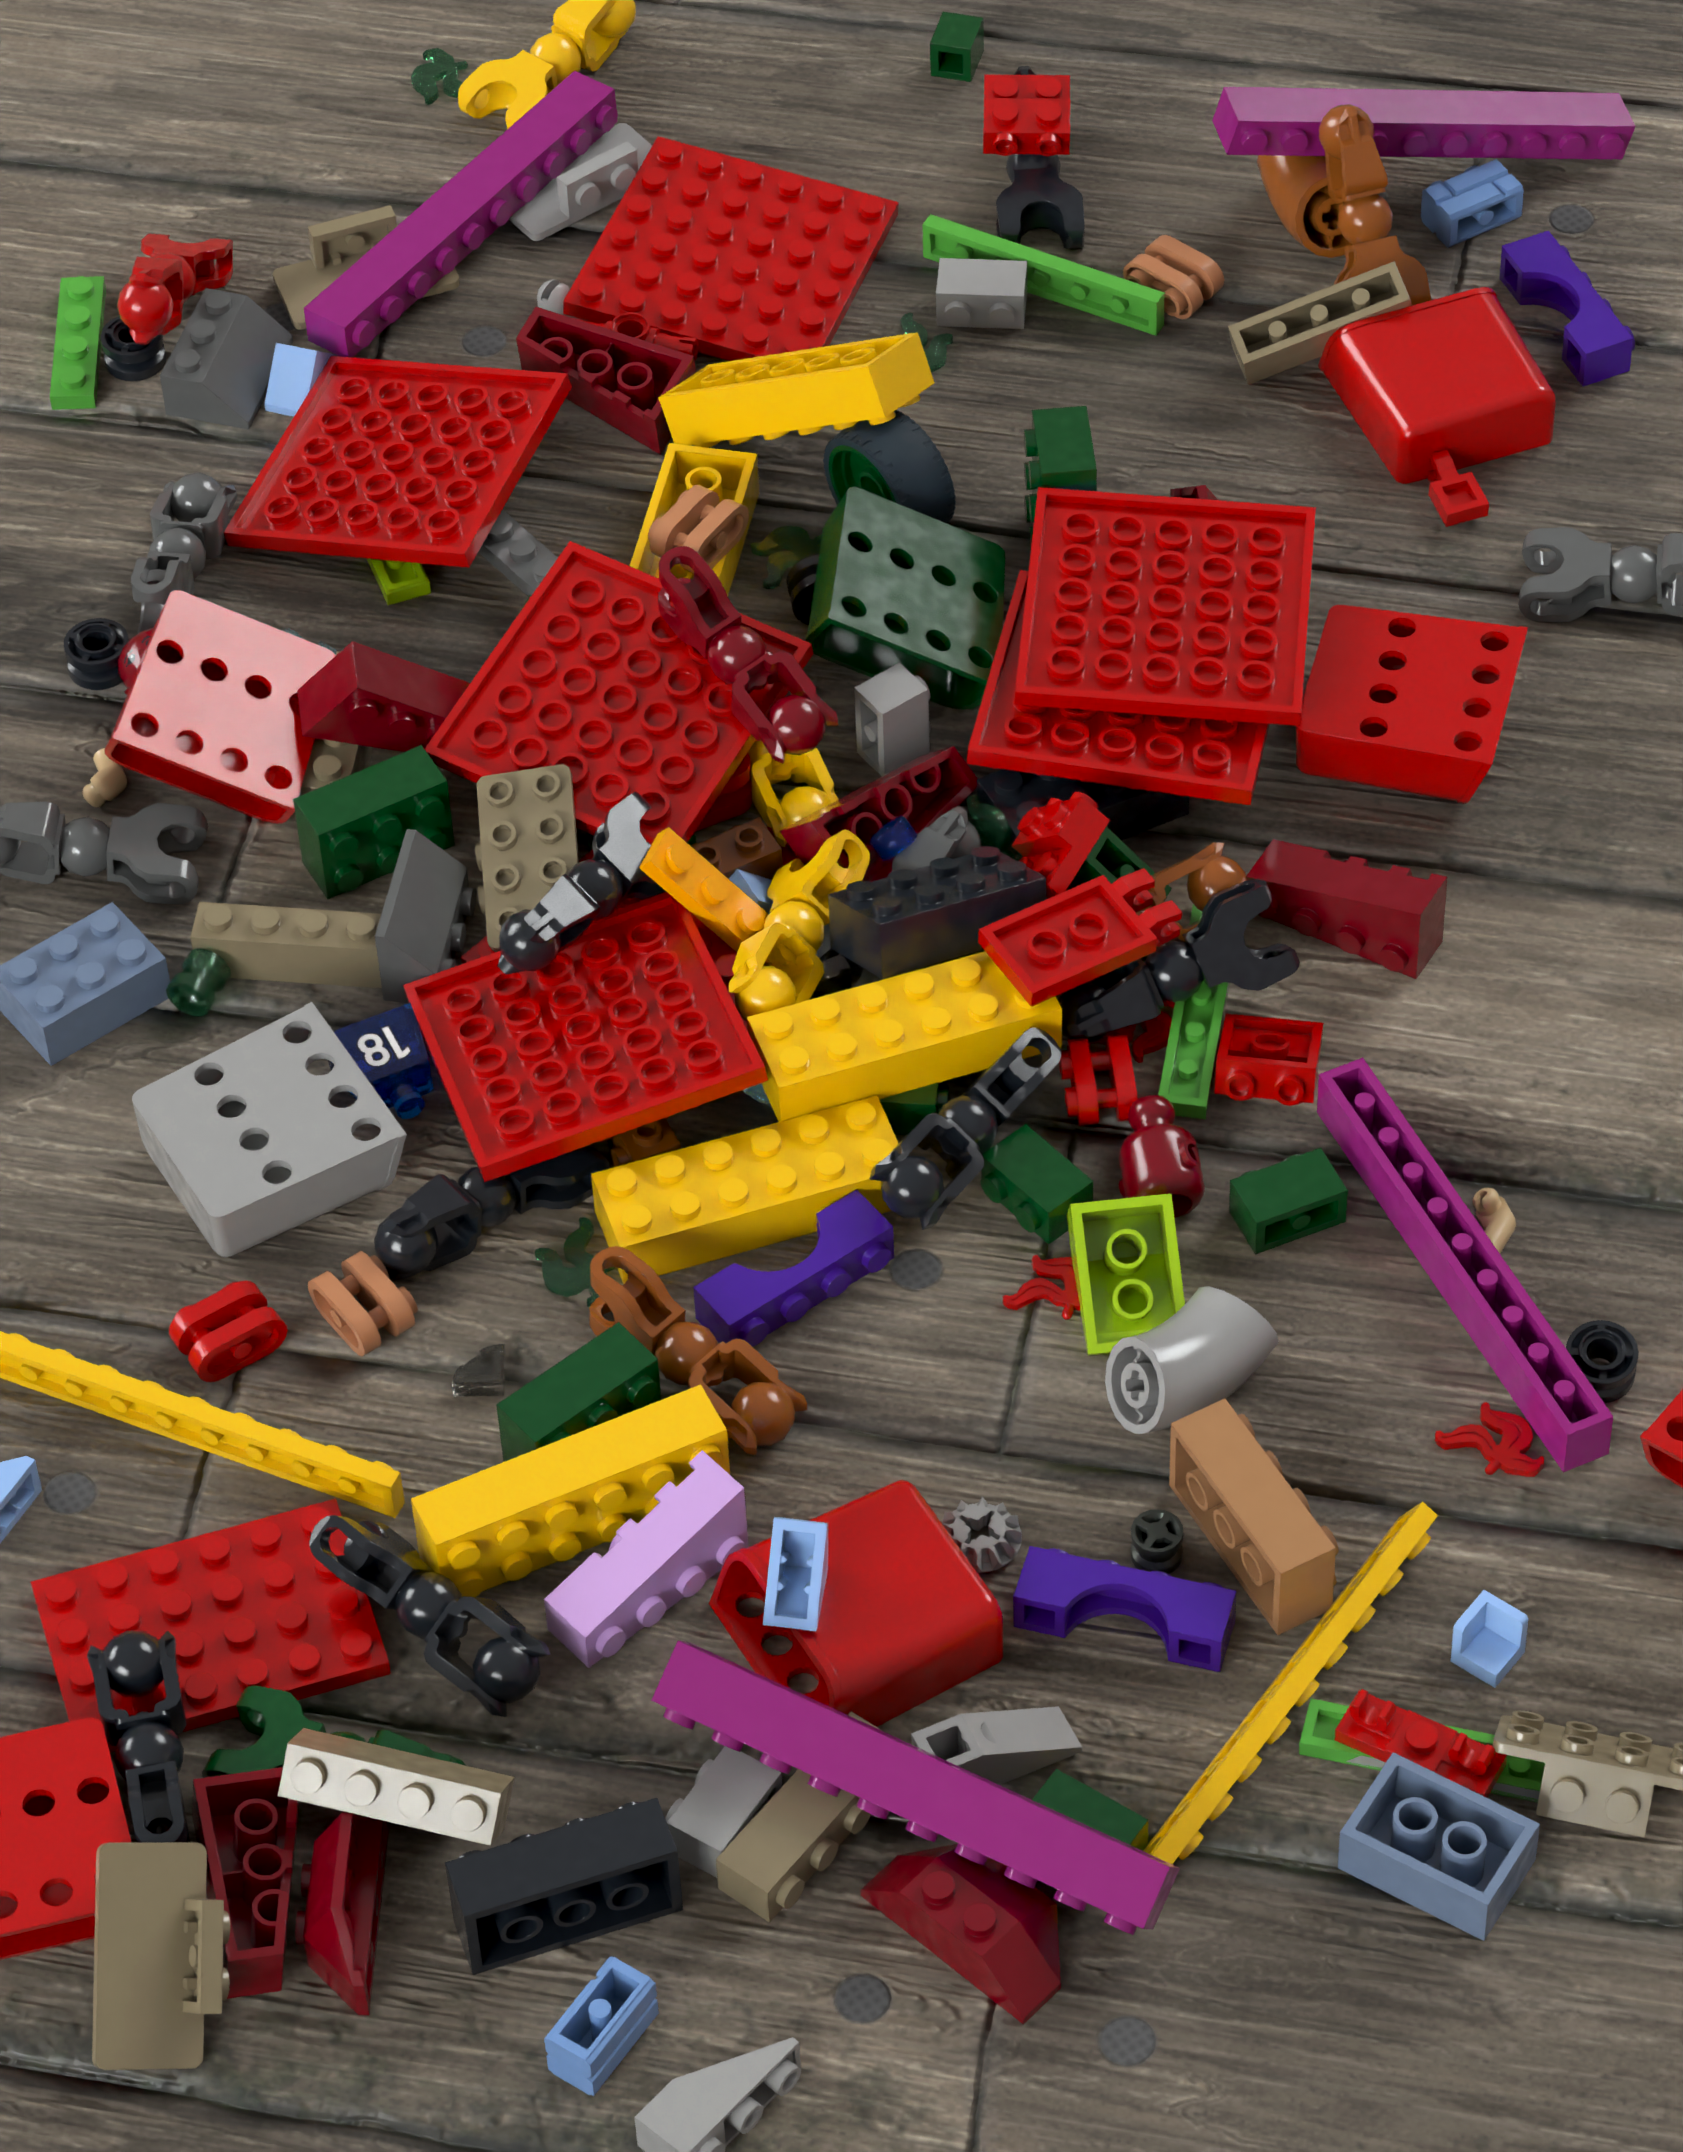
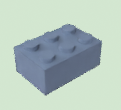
(82, 983)
(1438, 1846)

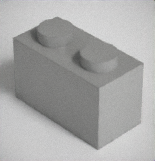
(981, 293)
(892, 719)
(720, 1806)

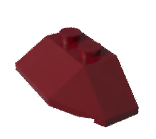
(345, 1906)
(976, 1923)

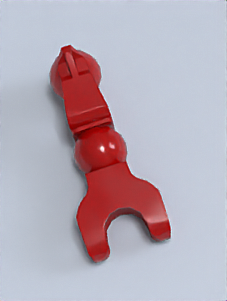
(164, 281)

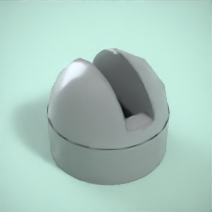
(555, 293)

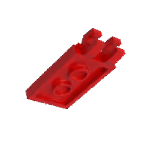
(1079, 935)

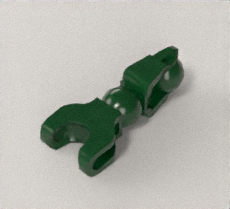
(277, 1719)

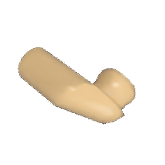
(106, 783)
(1494, 1216)

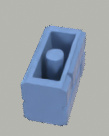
(1471, 203)
(601, 2026)

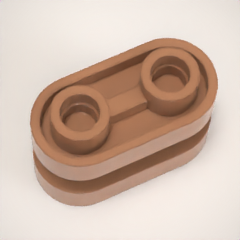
(1179, 272)
(701, 524)
(370, 1283)

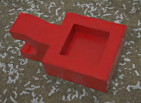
(1455, 495)

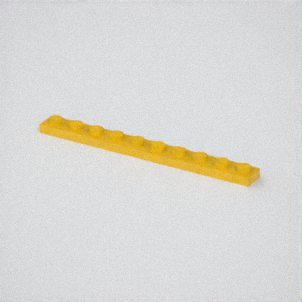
(201, 1425)
(1292, 1686)

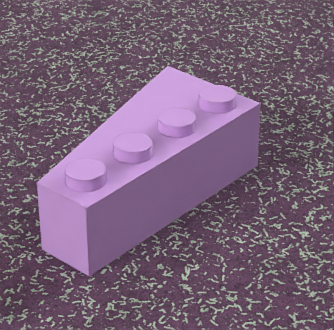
(650, 1563)

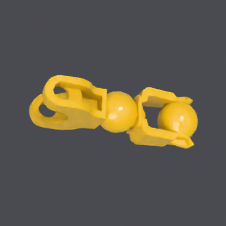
(580, 37)
(797, 802)
(794, 929)

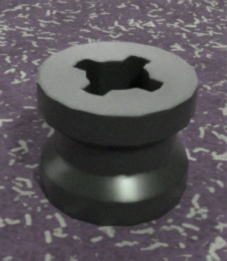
(1148, 1532)

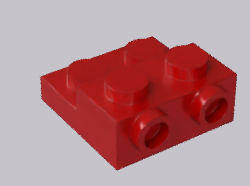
(1026, 114)
(1059, 838)
(1268, 1059)

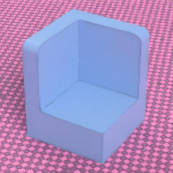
(1489, 1638)

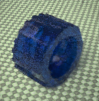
(893, 838)

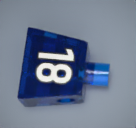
(391, 1058)

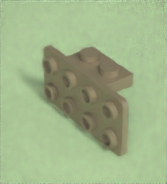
(334, 249)
(524, 840)
(1591, 1774)
(155, 1955)

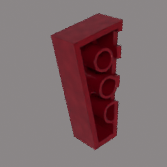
(608, 372)
(376, 700)
(916, 790)
(1354, 906)
(250, 1867)

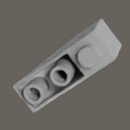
(1001, 1742)
(717, 2102)

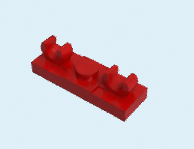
(1384, 1728)

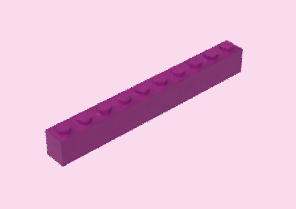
(1430, 122)
(460, 215)
(1465, 1266)
(915, 1785)

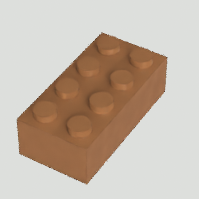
(1253, 1515)

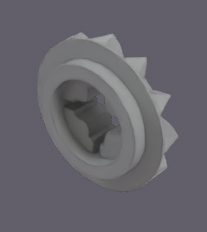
(985, 1552)

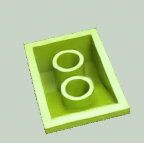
(1124, 1267)

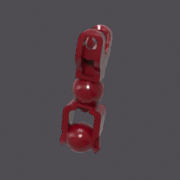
(740, 658)

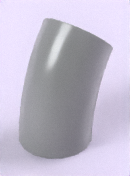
(1186, 1361)

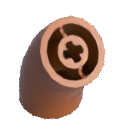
(1302, 201)

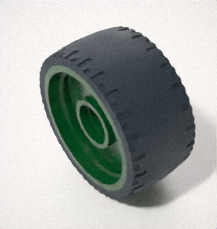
(891, 462)

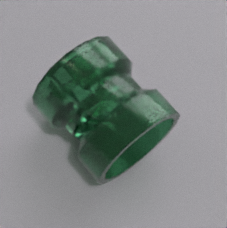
(196, 985)

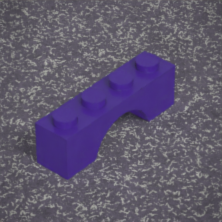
(1543, 274)
(754, 1303)
(1065, 1590)

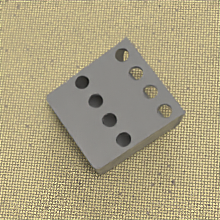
(255, 1133)

